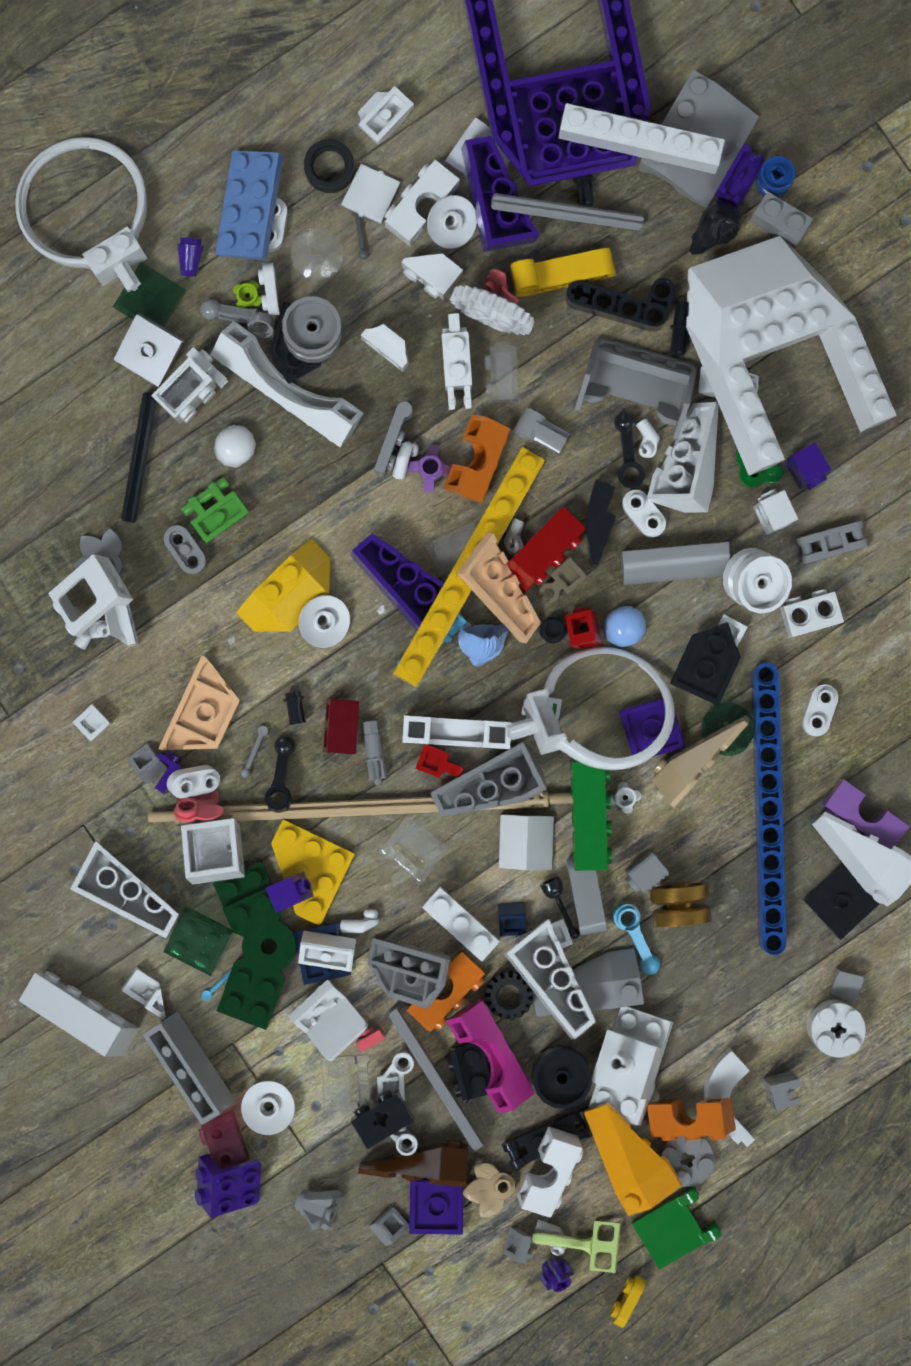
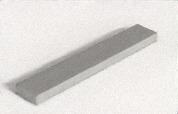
(435, 1078)

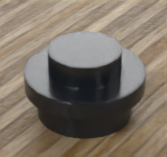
(552, 630)

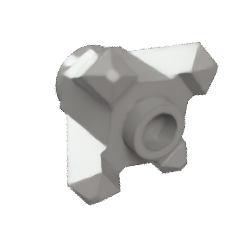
(319, 1207)

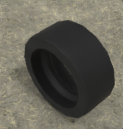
(312, 154)

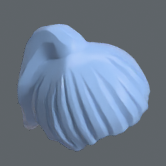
(482, 642)

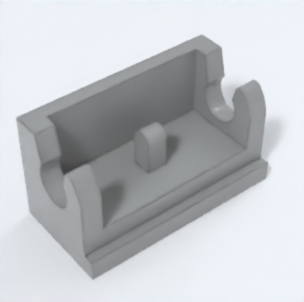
(779, 1089)

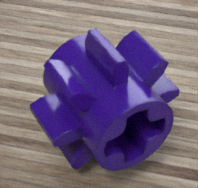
(556, 1274)

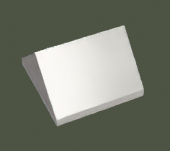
(526, 842)

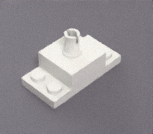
(630, 1062)

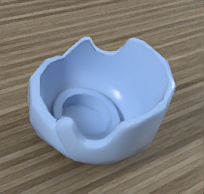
(624, 626)

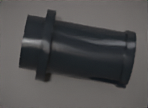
(295, 707)

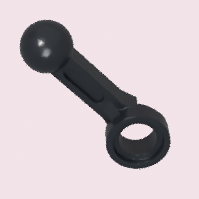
(624, 423)
(284, 748)

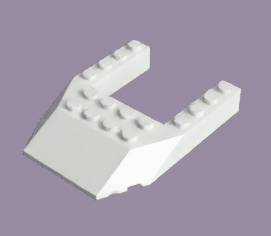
(761, 304)

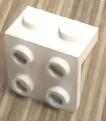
(329, 1020)

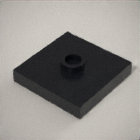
(841, 902)

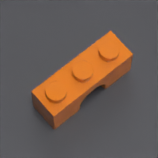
(487, 441)
(465, 976)
(670, 1120)

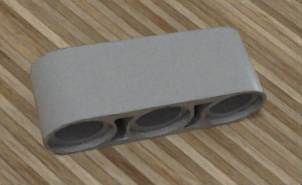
(586, 900)

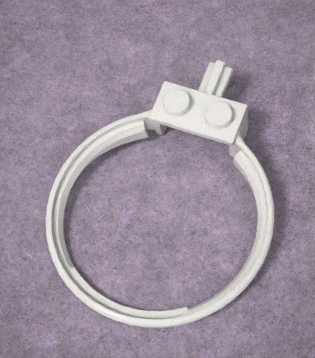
(114, 255)
(547, 733)

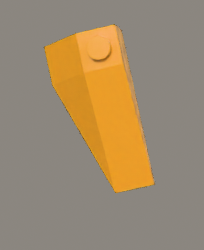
(633, 1167)

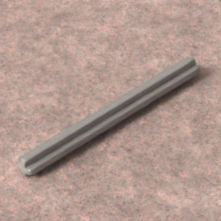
(567, 211)

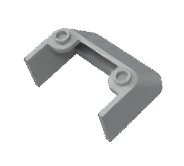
(641, 378)

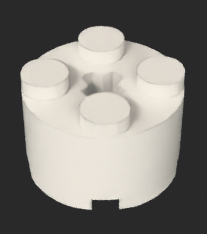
(845, 1041)

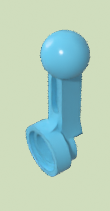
(649, 962)

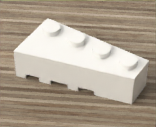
(118, 889)
(548, 974)
(79, 1015)

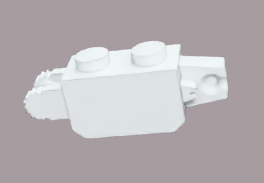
(456, 361)

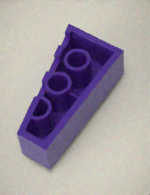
(487, 177)
(398, 578)

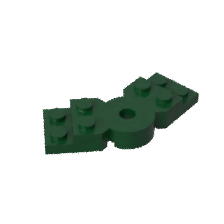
(258, 976)

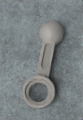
(212, 310)

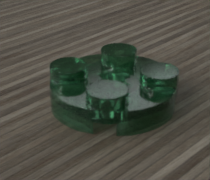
(730, 712)

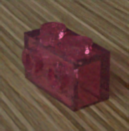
(224, 1140)

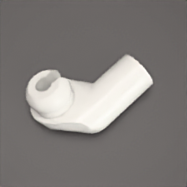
(650, 439)
(402, 460)
(97, 630)
(545, 1227)

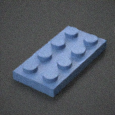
(249, 205)

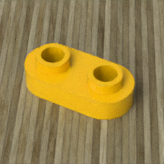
(632, 1291)

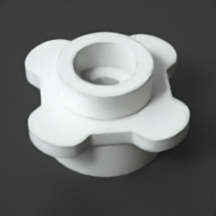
(626, 805)

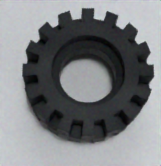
(508, 1011)

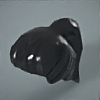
(716, 227)

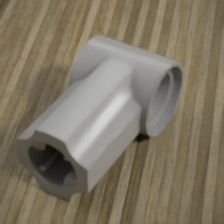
(534, 427)

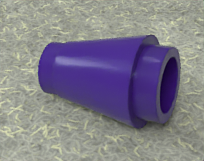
(189, 255)

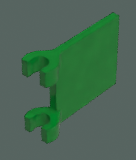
(672, 1229)

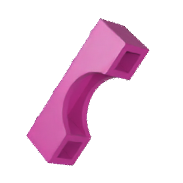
(507, 1083)

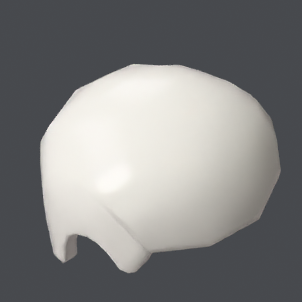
(234, 446)

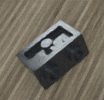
(470, 1069)

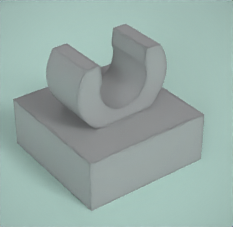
(517, 1245)

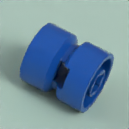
(775, 176)

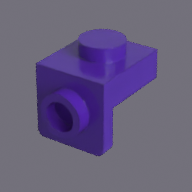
(174, 765)

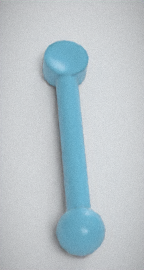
(207, 994)

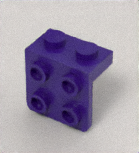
(226, 1188)

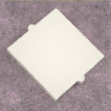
(370, 193)

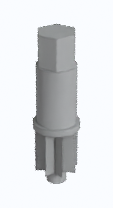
(374, 759)

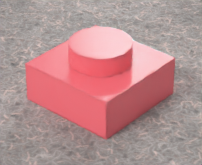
(370, 1037)

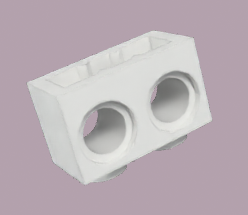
(774, 511)
(813, 619)

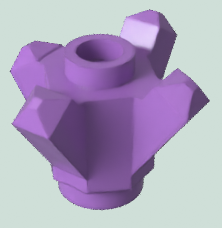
(430, 468)

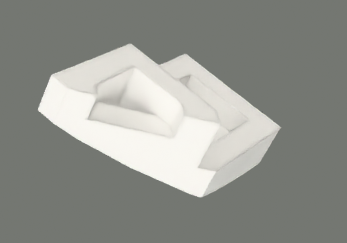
(146, 991)

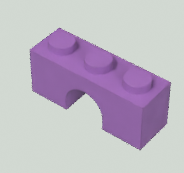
(844, 804)

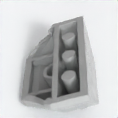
(408, 971)

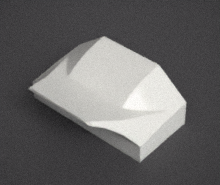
(384, 114)
(388, 345)
(121, 624)

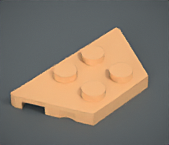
(202, 712)

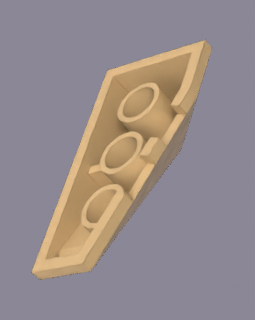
(683, 769)

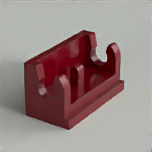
(341, 726)

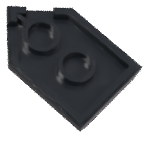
(287, 363)
(708, 664)

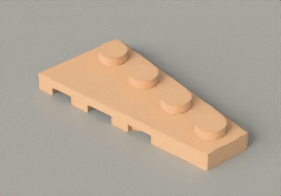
(498, 588)

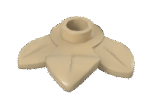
(485, 1189)

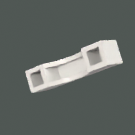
(455, 732)

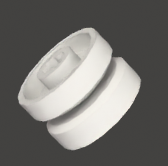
(757, 580)

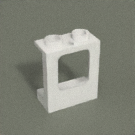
(106, 587)

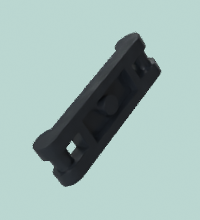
(533, 1138)

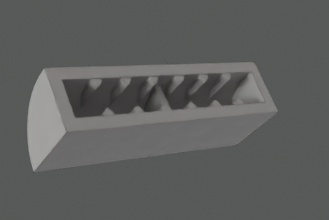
(674, 563)

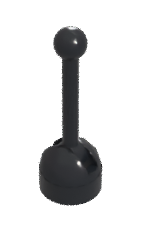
(553, 889)

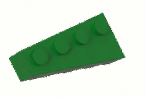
(589, 817)

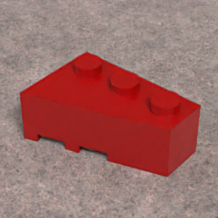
(546, 549)

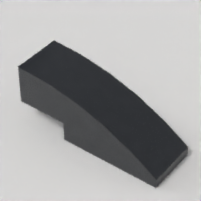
(598, 520)

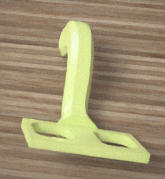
(591, 1245)

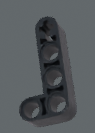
(618, 300)

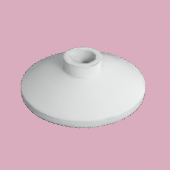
(462, 221)
(335, 623)
(258, 1117)

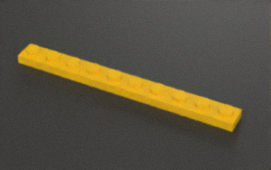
(455, 590)

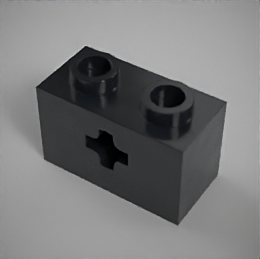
(375, 1131)

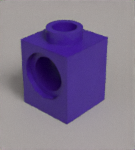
(290, 891)

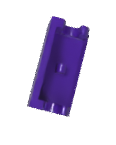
(740, 177)

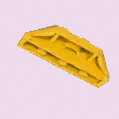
(283, 594)

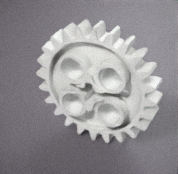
(492, 310)

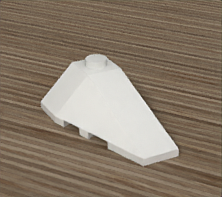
(687, 473)
(877, 868)

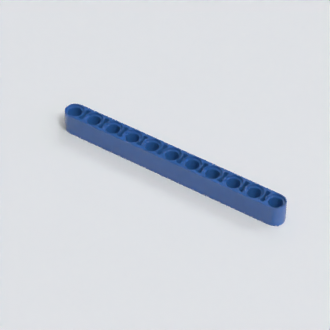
(775, 821)

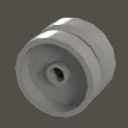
(310, 313)

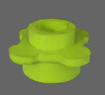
(252, 289)

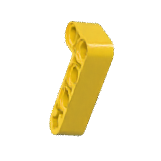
(558, 273)

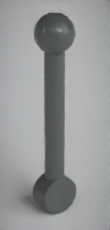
(363, 253)

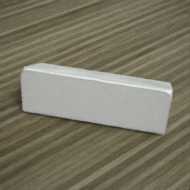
(327, 951)

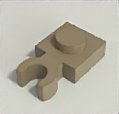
(565, 578)

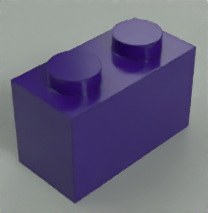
(808, 467)

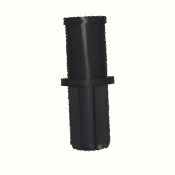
(584, 190)
(679, 329)

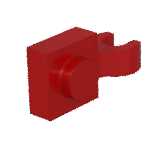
(435, 761)

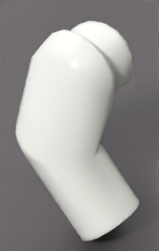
(512, 539)
(359, 926)

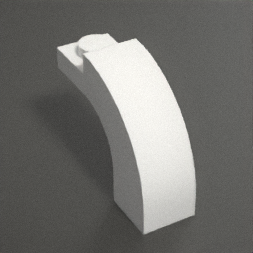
(719, 1084)

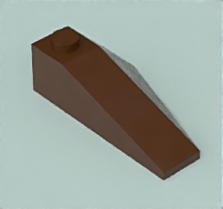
(440, 1163)

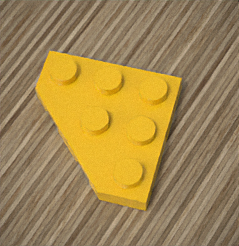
(319, 859)

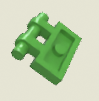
(219, 516)

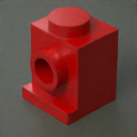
(575, 623)

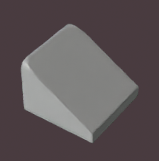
(146, 763)
(846, 985)
(389, 1226)

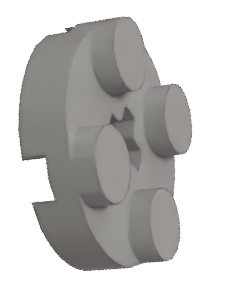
(701, 1164)

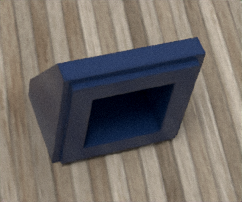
(512, 918)

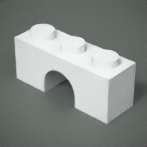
(433, 183)
(461, 923)
(544, 1192)

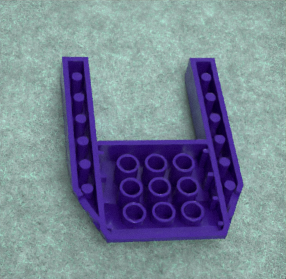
(529, 111)

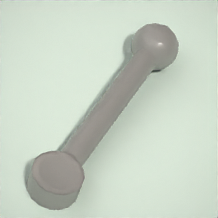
(262, 731)

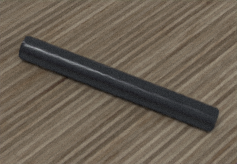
(139, 458)

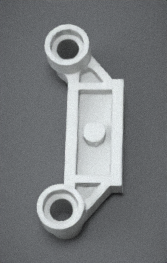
(394, 1080)

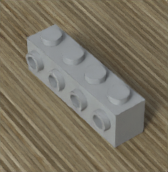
(189, 1068)

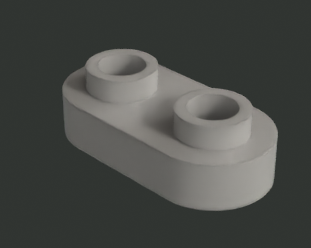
(185, 550)

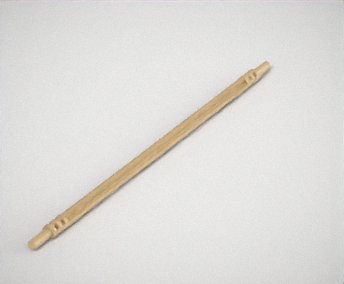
(351, 808)

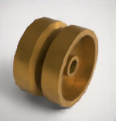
(680, 902)

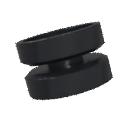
(550, 1088)

